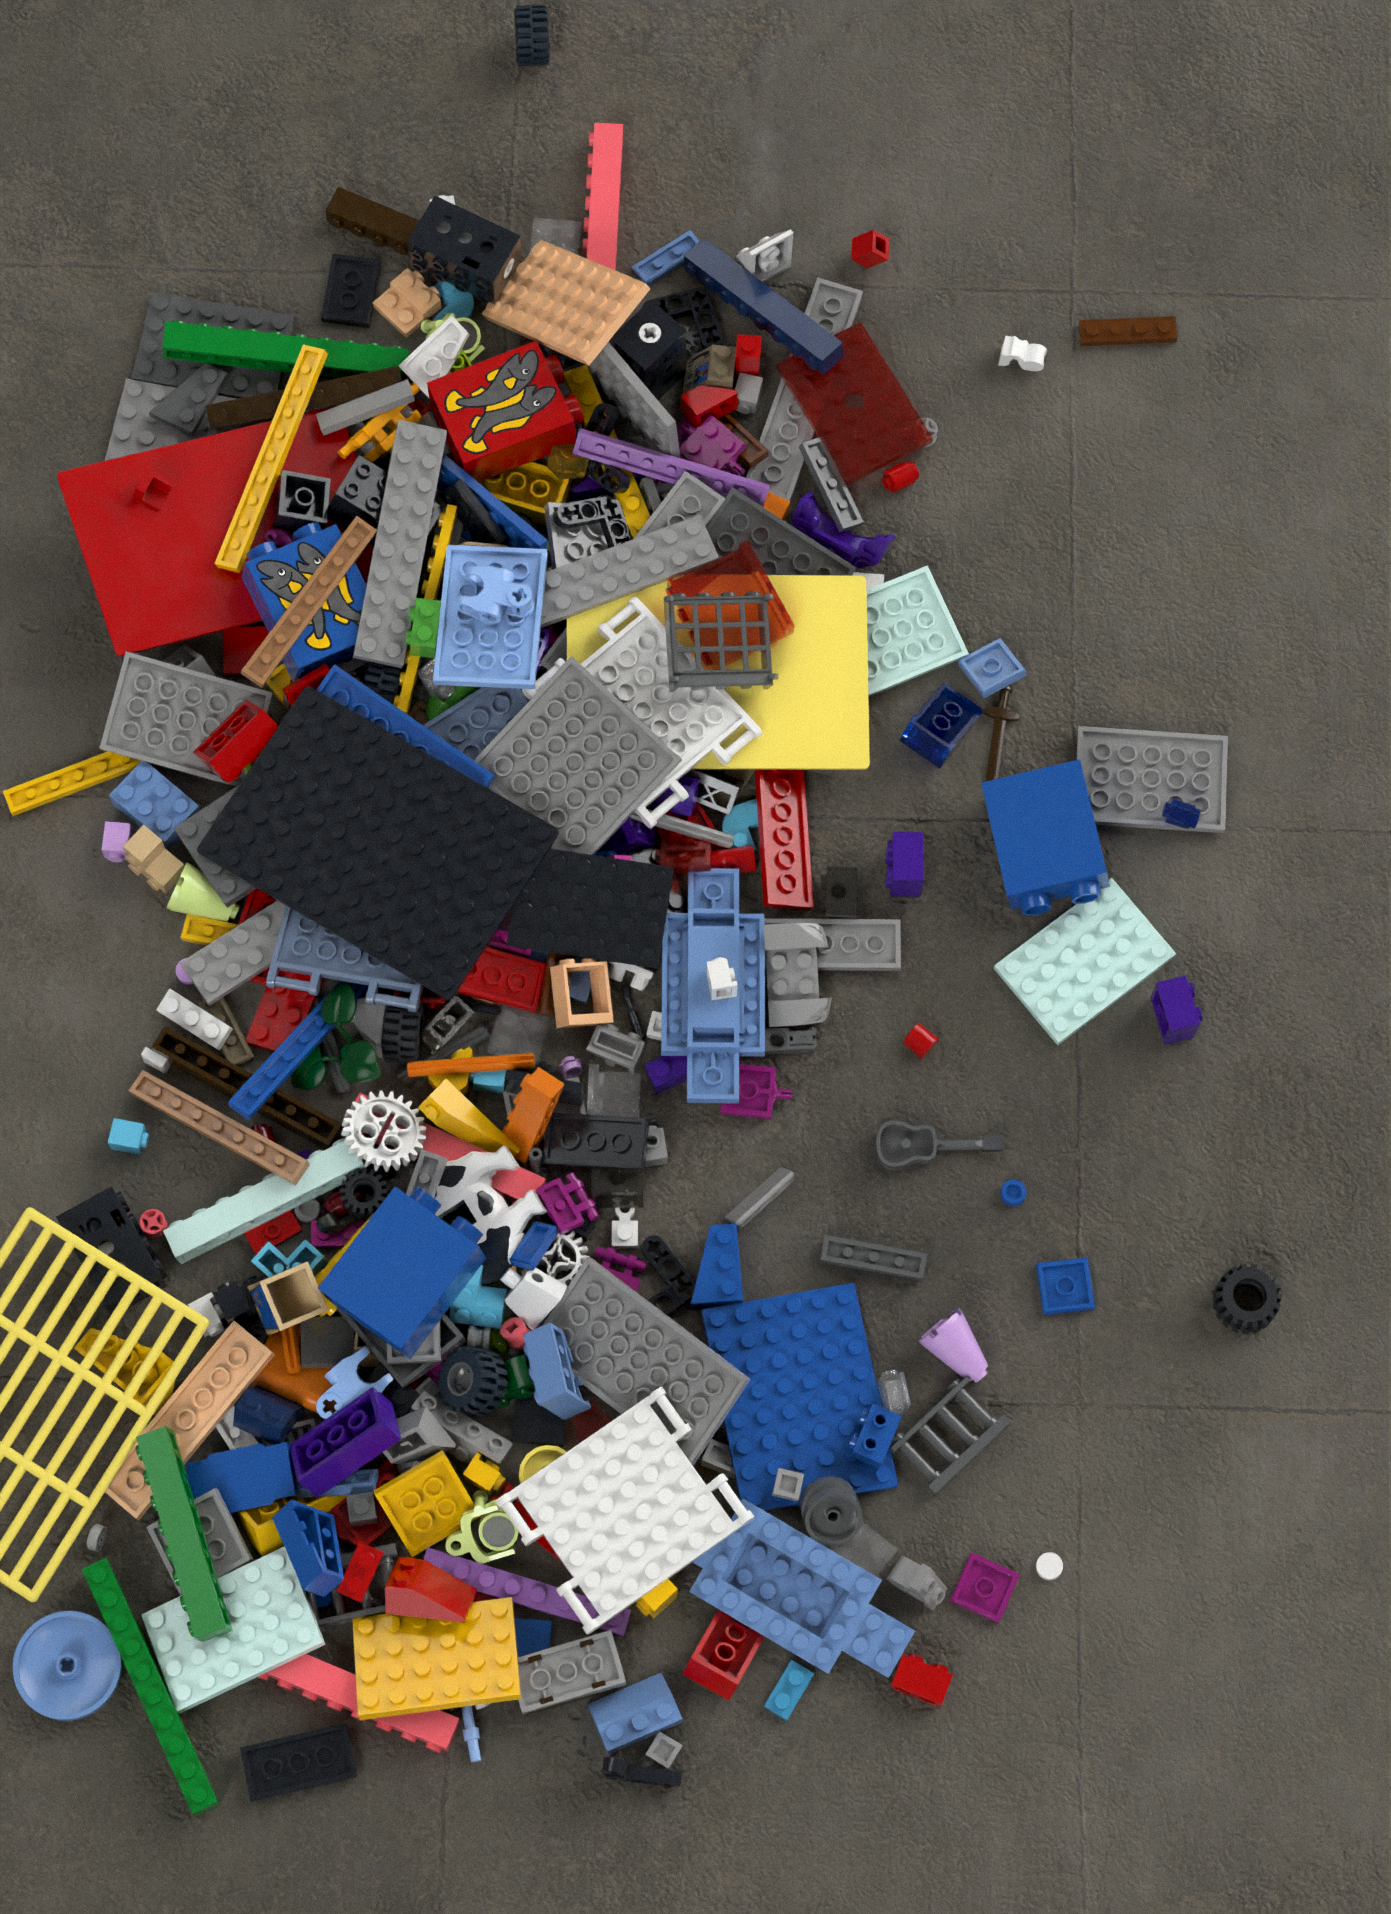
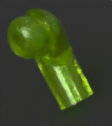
(496, 1339)

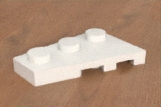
(436, 354)

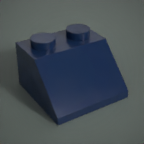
(266, 1415)

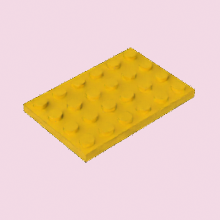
(435, 1663)

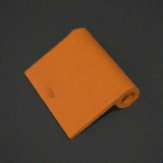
(301, 1387)

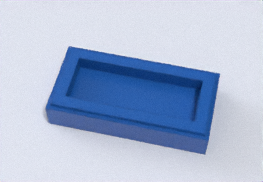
(533, 1245)

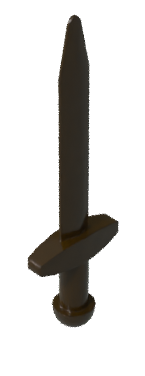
(1001, 716)

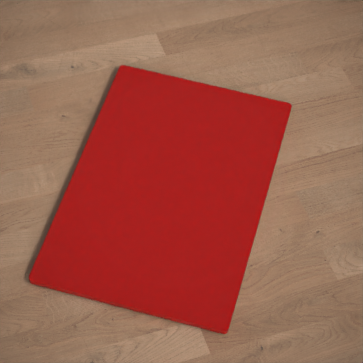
(158, 566)

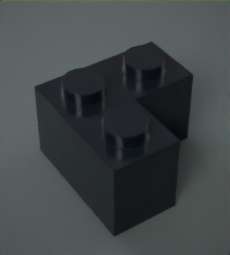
(237, 1302)

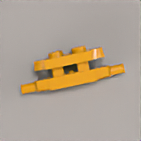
(374, 432)

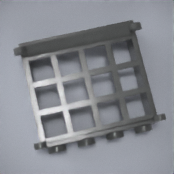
(719, 678)

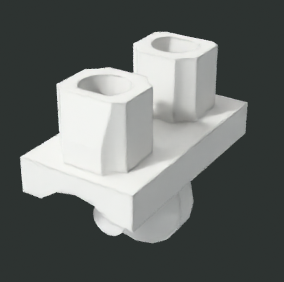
(640, 979)

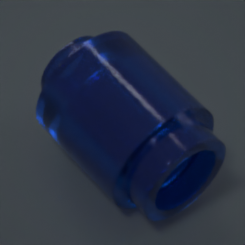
(1181, 814)

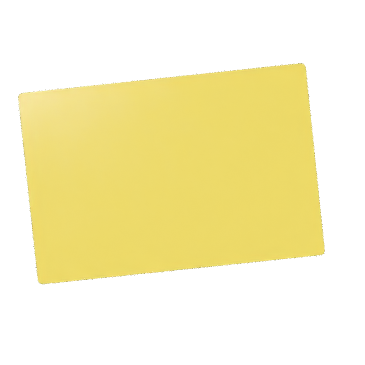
(819, 703)

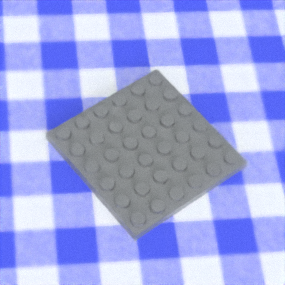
(577, 759)

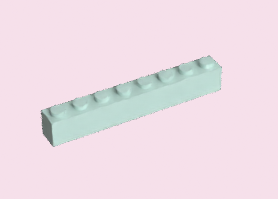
(260, 1203)

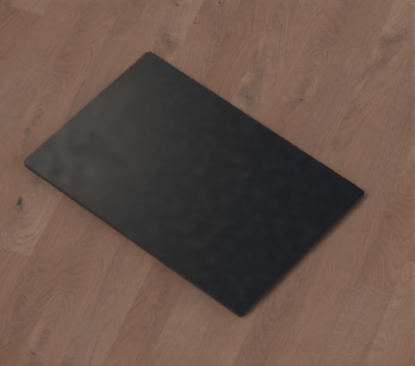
(378, 842)

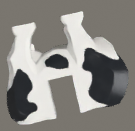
(470, 1182)

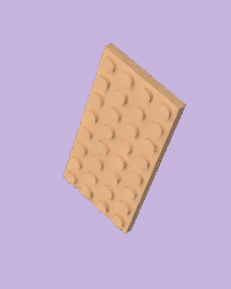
(566, 302)

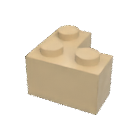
(149, 857)

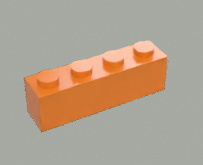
(532, 1111)

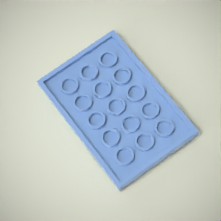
(486, 652)

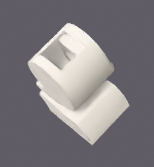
(1028, 355)

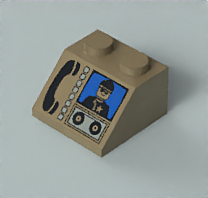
(711, 368)

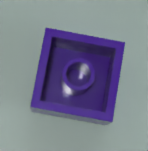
(905, 864)
(1176, 1009)

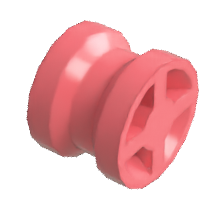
(149, 1220)
(513, 1332)

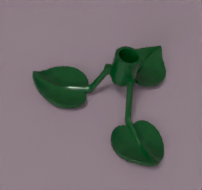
(357, 1058)

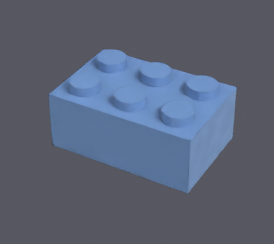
(153, 802)

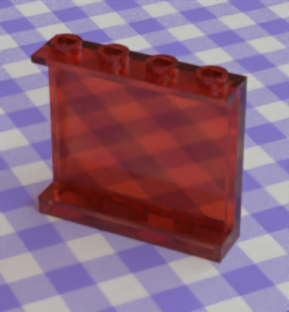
(735, 573)

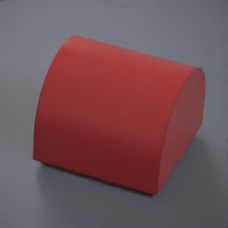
(920, 1040)

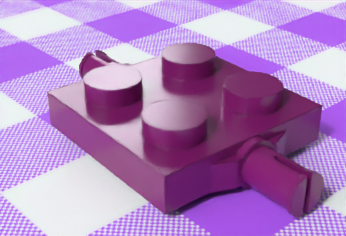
(712, 446)
(756, 1093)

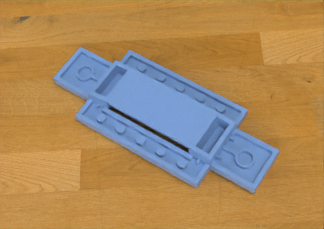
(719, 1028)
(748, 1575)

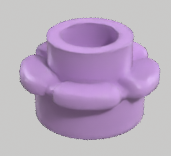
(570, 1067)

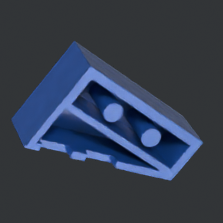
(719, 1271)
(311, 1546)

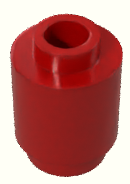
(900, 476)

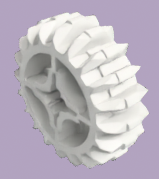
(564, 1263)

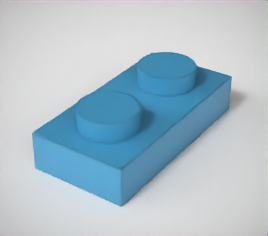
(789, 1690)

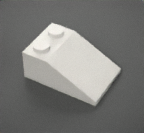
(769, 256)

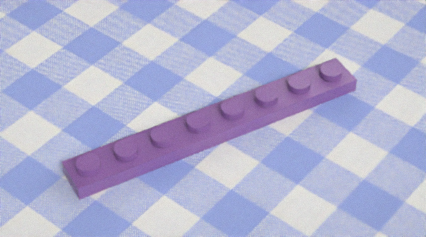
(663, 466)
(521, 1589)

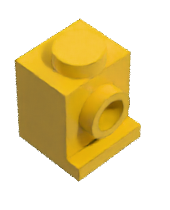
(484, 1475)

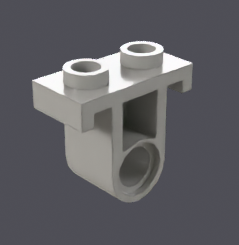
(918, 1582)

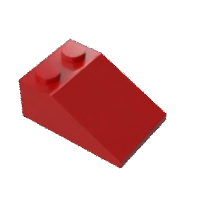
(427, 1592)
(723, 1655)

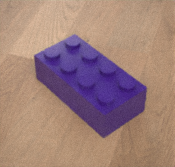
(345, 1442)

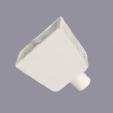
(532, 1294)

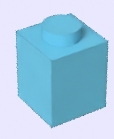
(488, 1081)
(128, 1136)

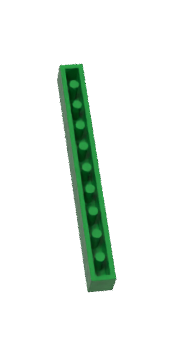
(273, 350)
(151, 1687)

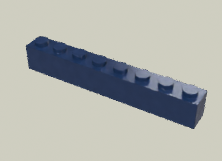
(763, 306)

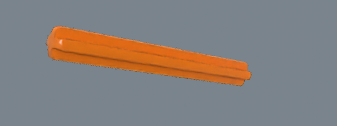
(470, 1065)

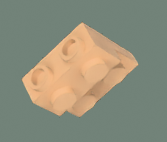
(408, 302)

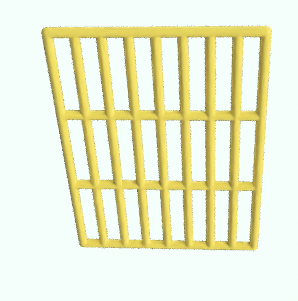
(81, 1372)

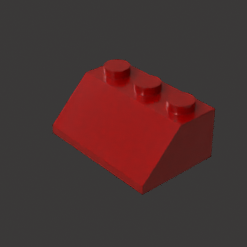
(236, 741)

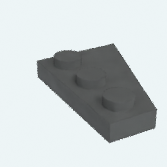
(186, 404)

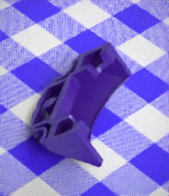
(852, 548)

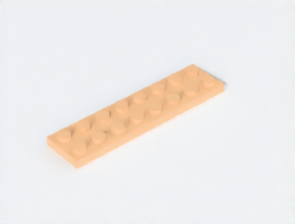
(195, 1409)

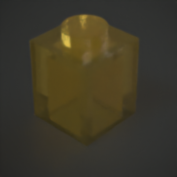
(565, 463)

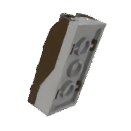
(569, 1673)

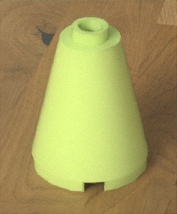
(197, 897)

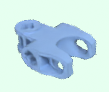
(497, 596)
(347, 1383)

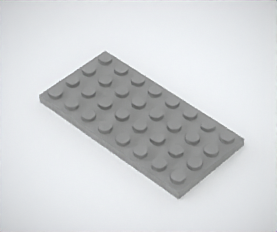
(632, 1348)

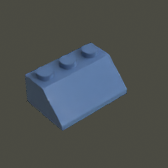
(635, 1713)

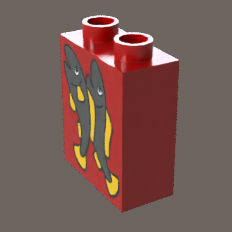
(504, 411)

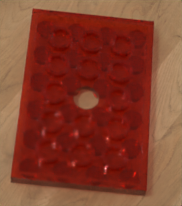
(865, 437)

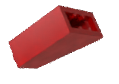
(747, 355)

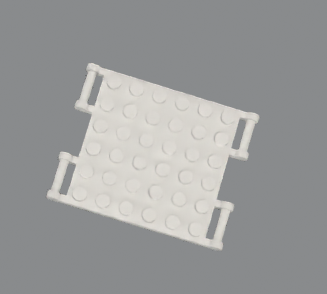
(686, 720)
(624, 1510)

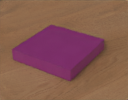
(984, 1588)

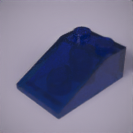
(941, 725)

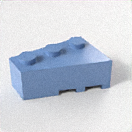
(552, 1373)

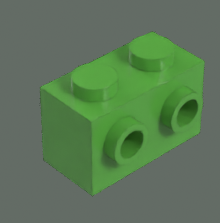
(425, 627)

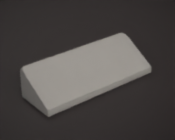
(760, 1197)

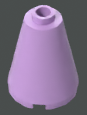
(956, 1346)

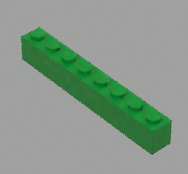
(183, 1534)

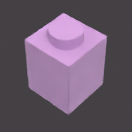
(114, 838)

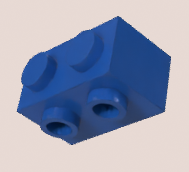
(874, 1436)

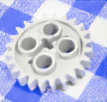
(405, 1141)

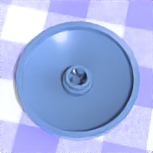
(67, 1666)

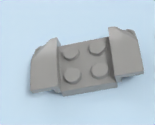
(794, 974)

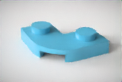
(457, 302)
(742, 818)

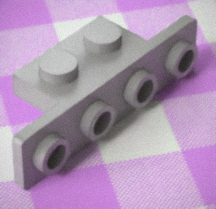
(465, 1432)

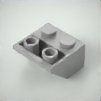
(420, 1438)

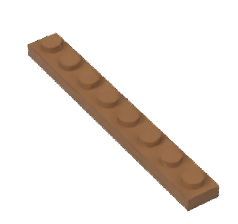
(308, 602)
(219, 1127)

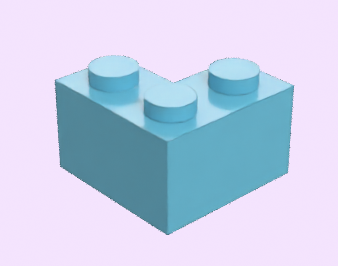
(272, 1261)
(479, 1304)

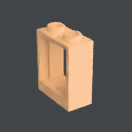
(600, 993)

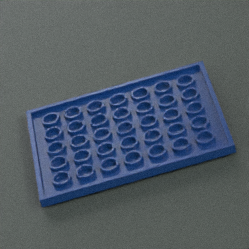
(804, 1390)

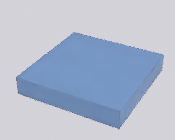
(992, 668)

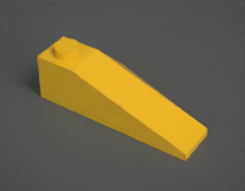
(130, 1366)

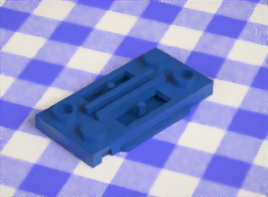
(246, 1475)

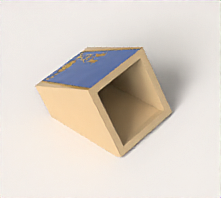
(287, 1298)

